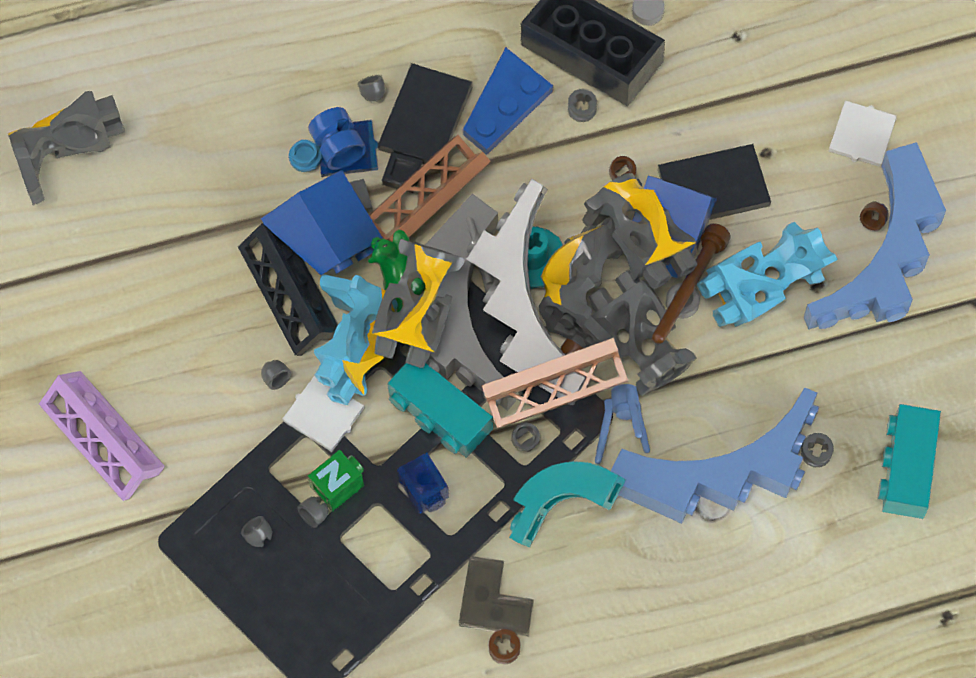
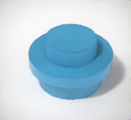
(305, 156)

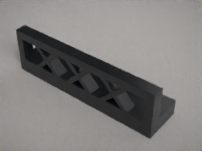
(292, 280)

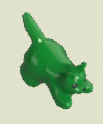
(393, 263)

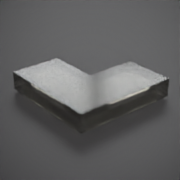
(485, 606)

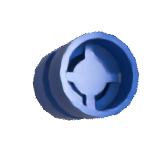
(335, 135)

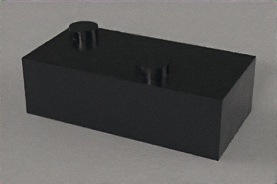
(594, 45)

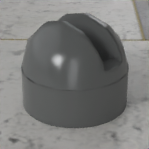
(372, 87)
(275, 374)
(522, 429)
(312, 511)
(256, 531)

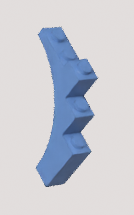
(881, 285)
(725, 479)

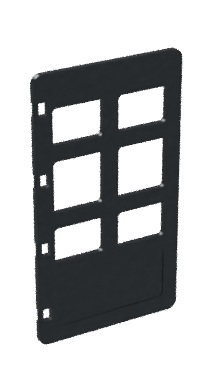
(304, 590)

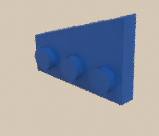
(505, 101)

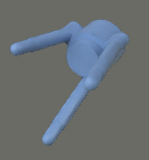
(626, 406)

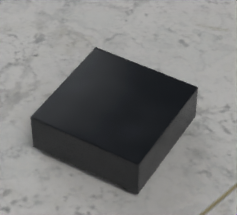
(400, 169)

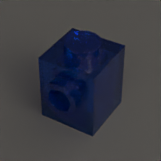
(423, 484)

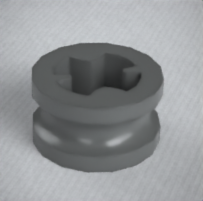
(579, 114)
(809, 442)

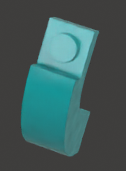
(557, 484)

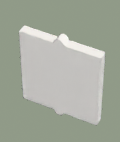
(862, 133)
(320, 417)

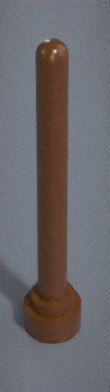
(713, 241)

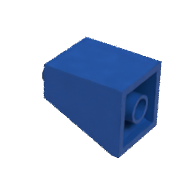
(686, 207)
(325, 225)

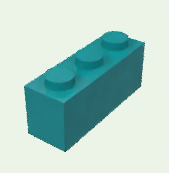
(440, 408)
(909, 461)

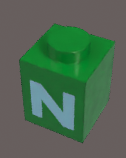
(337, 479)

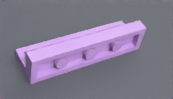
(103, 426)

